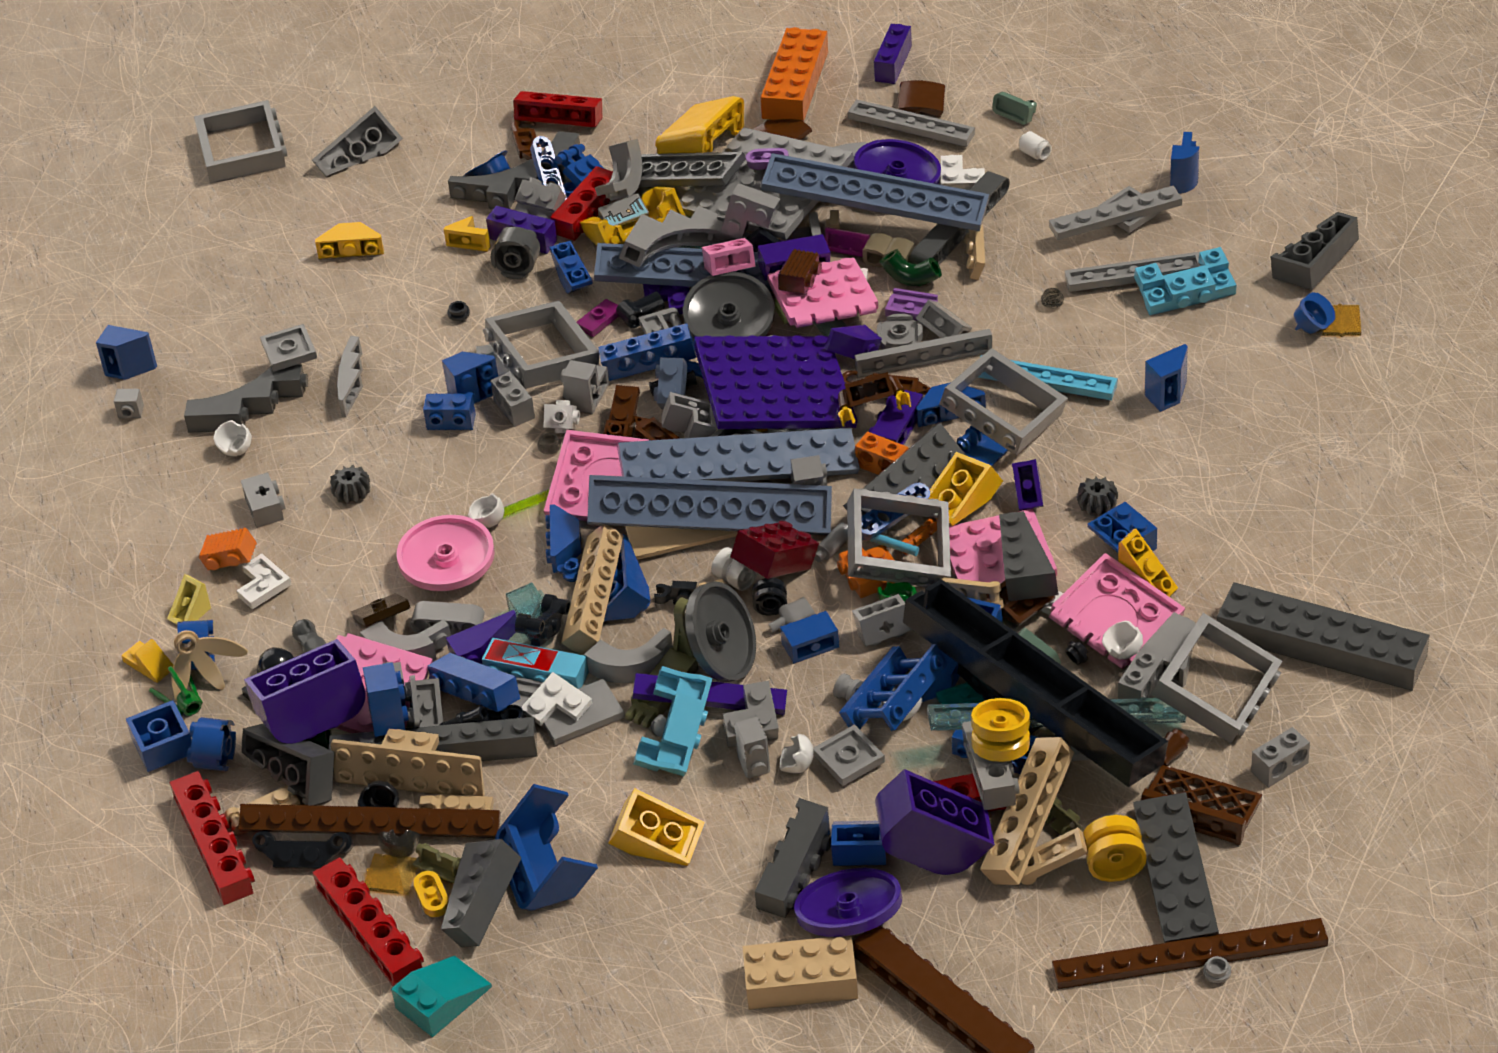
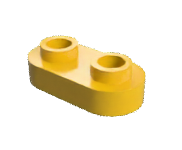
(434, 898)

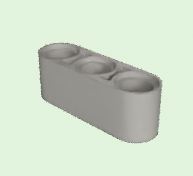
(457, 616)

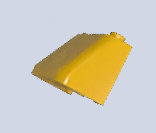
(702, 125)
(658, 203)

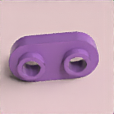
(759, 158)

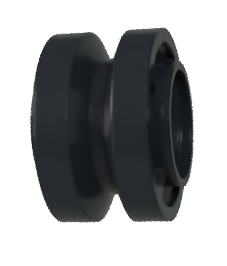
(769, 596)

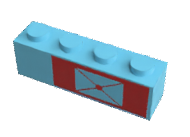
(535, 662)

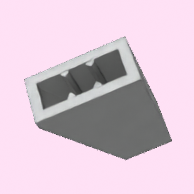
(1168, 641)

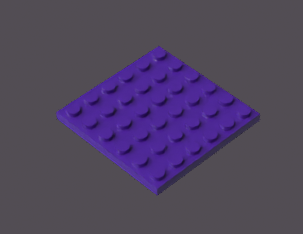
(771, 381)

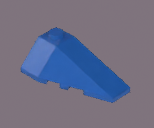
(629, 587)

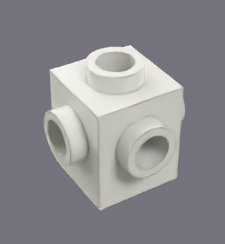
(553, 414)

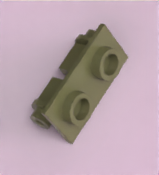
(1065, 820)
(440, 863)

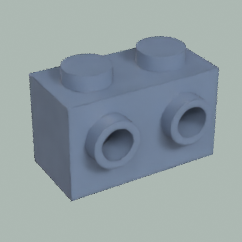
(672, 378)

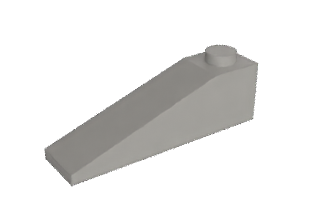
(362, 141)

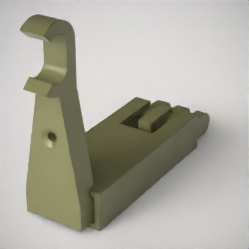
(677, 658)

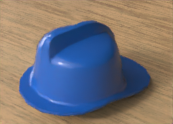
(495, 164)
(1314, 313)

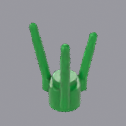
(187, 701)

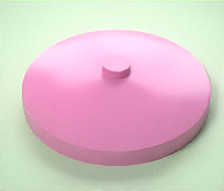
(445, 553)

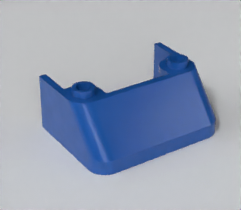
(528, 831)

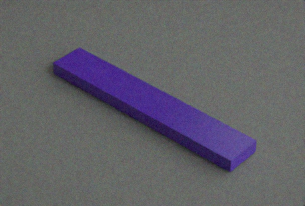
(719, 696)

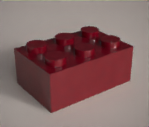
(774, 549)

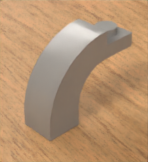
(626, 171)
(422, 643)
(622, 665)

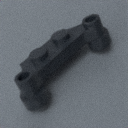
(547, 624)
(302, 853)

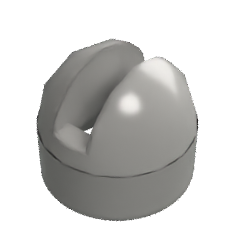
(658, 725)

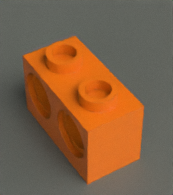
(877, 452)

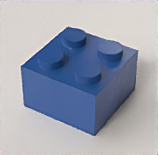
(385, 698)
(159, 735)

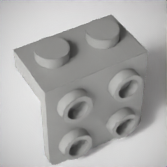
(424, 702)

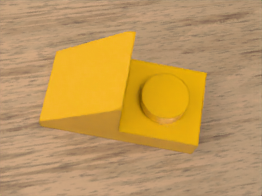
(465, 235)
(148, 660)

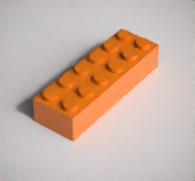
(794, 74)

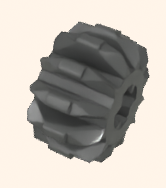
(350, 484)
(1097, 495)

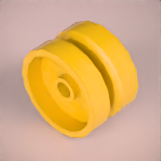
(1000, 729)
(1114, 848)

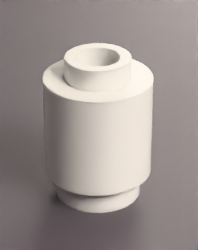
(1035, 146)

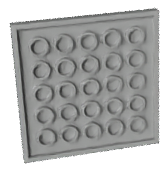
(790, 208)

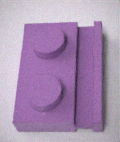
(908, 302)

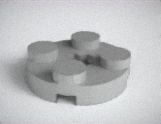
(911, 331)

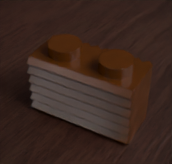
(799, 271)

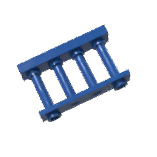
(884, 678)

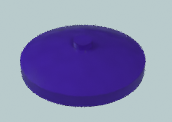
(898, 159)
(848, 902)

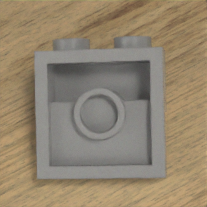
(538, 198)

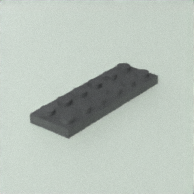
(689, 169)
(918, 464)
(1175, 868)

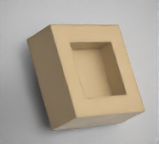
(834, 221)

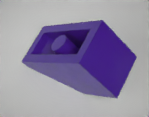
(852, 340)
(1028, 484)

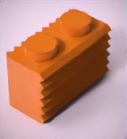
(227, 549)

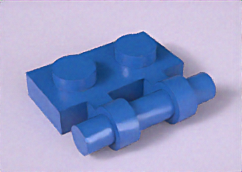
(583, 165)

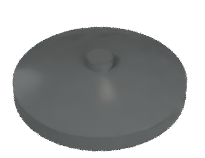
(729, 306)
(720, 631)

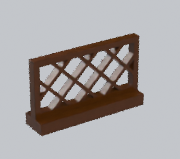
(1209, 821)

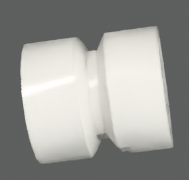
(732, 571)

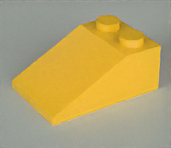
(965, 486)
(655, 830)

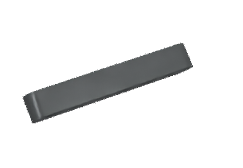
(946, 238)

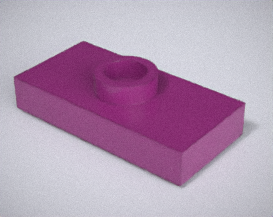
(845, 241)
(598, 318)

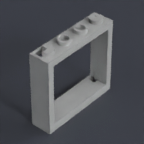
(247, 163)
(545, 371)
(1019, 381)
(892, 570)
(1200, 710)

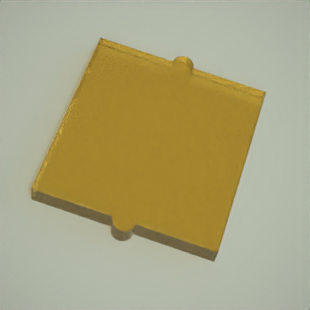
(1346, 321)
(390, 874)

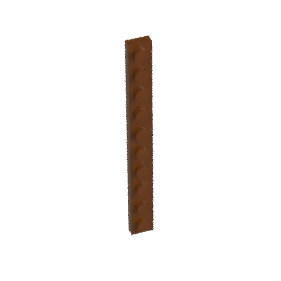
(368, 820)
(1189, 953)

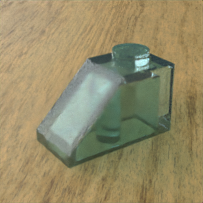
(526, 601)

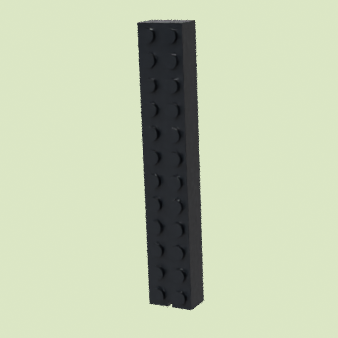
(1043, 685)

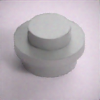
(1217, 970)

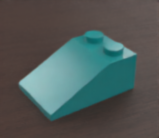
(438, 993)

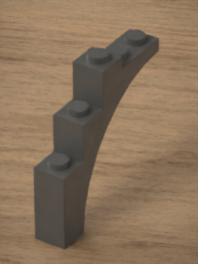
(502, 187)
(252, 398)

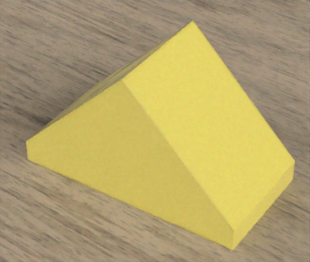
(190, 601)

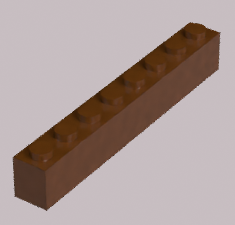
(936, 994)

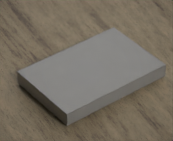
(602, 712)

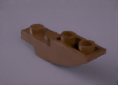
(623, 411)

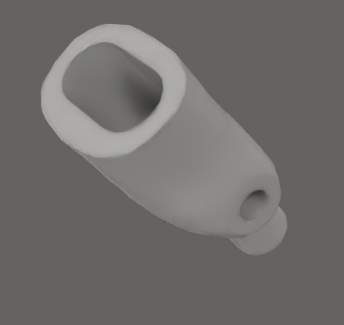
(792, 612)

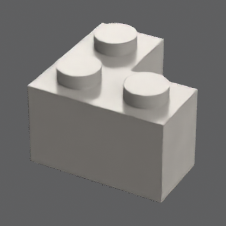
(748, 206)
(584, 384)
(688, 416)
(758, 704)

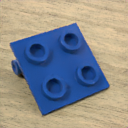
(980, 446)

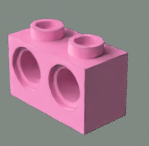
(728, 256)

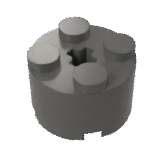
(515, 252)

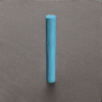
(895, 544)

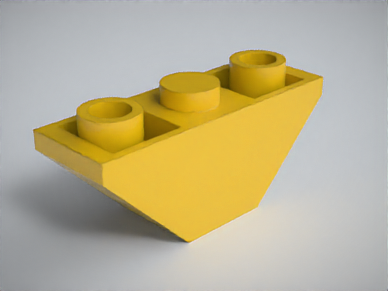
(349, 241)
(1140, 559)

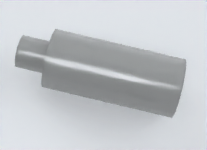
(832, 542)

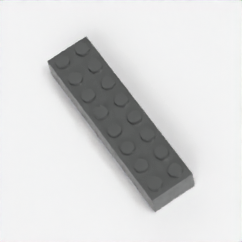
(1326, 636)

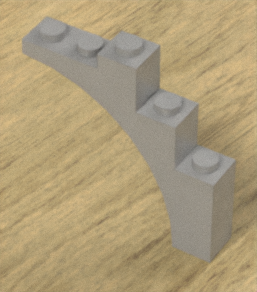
(676, 230)

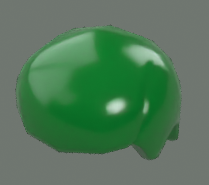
(904, 589)

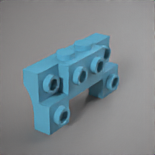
(1186, 287)
(682, 724)

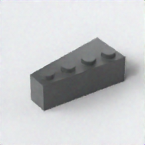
(1317, 252)
(1025, 562)
(300, 765)
(794, 859)
(478, 890)

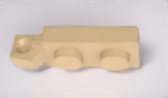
(456, 802)

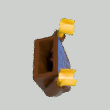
(868, 391)

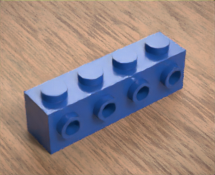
(475, 682)

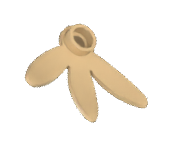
(195, 652)

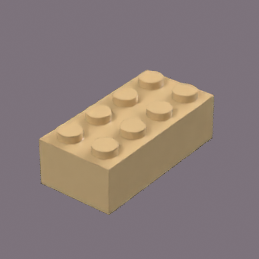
(800, 972)

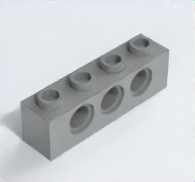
(992, 777)

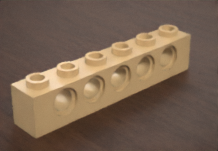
(592, 589)
(1025, 820)

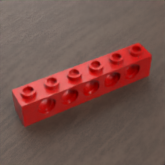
(211, 837)
(367, 921)

